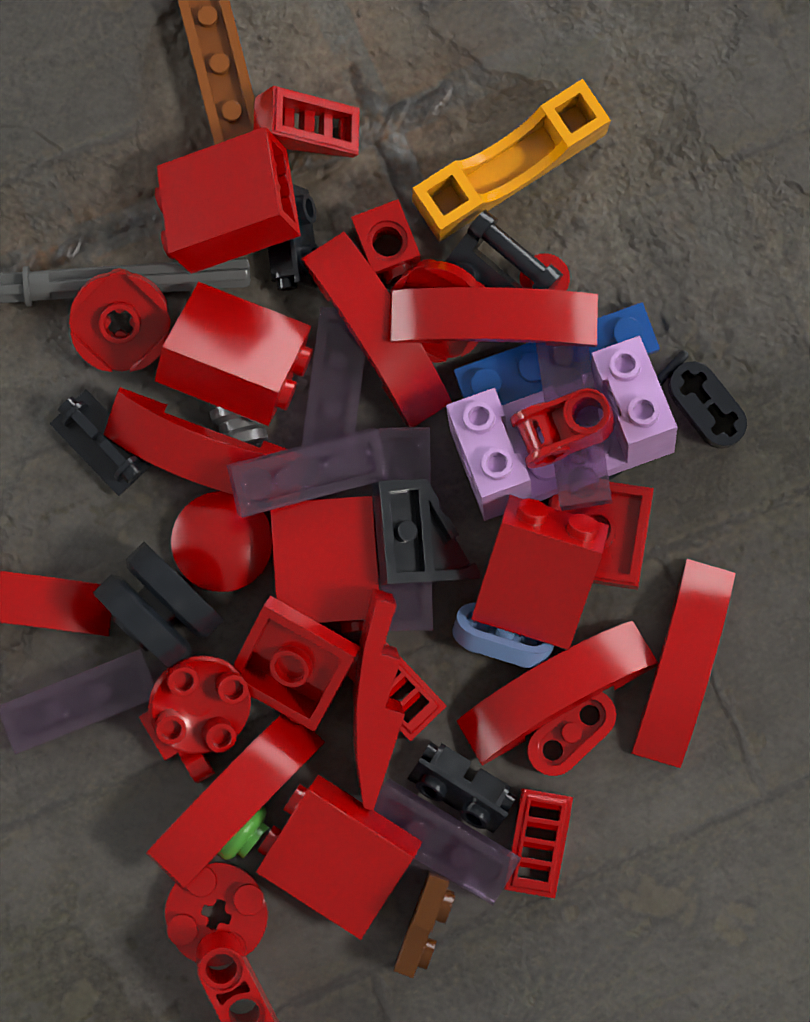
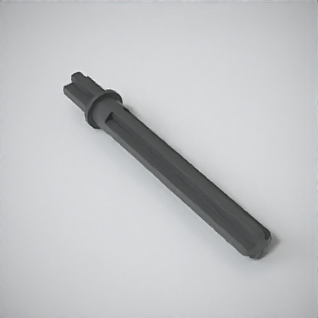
(167, 276)

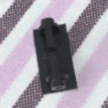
(286, 257)
(82, 427)
(480, 802)

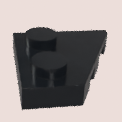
(415, 536)

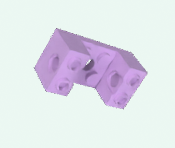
(496, 452)

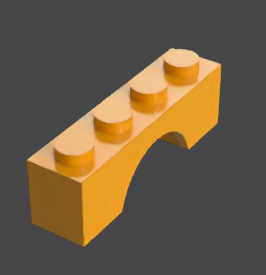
(530, 151)

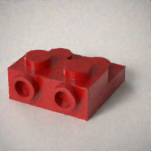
(294, 663)

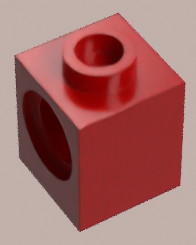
(381, 221)

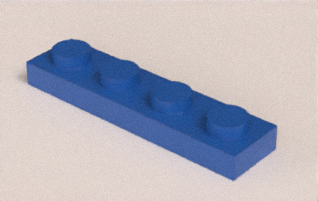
(517, 370)

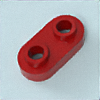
(572, 735)

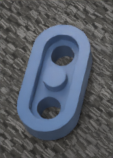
(498, 642)

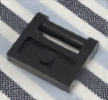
(487, 272)

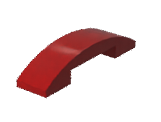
(367, 311)
(494, 316)
(175, 443)
(52, 604)
(684, 663)
(554, 689)
(233, 799)

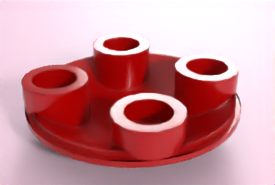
(219, 546)
(199, 705)

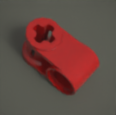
(560, 428)

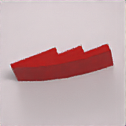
(375, 715)

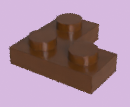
(432, 906)

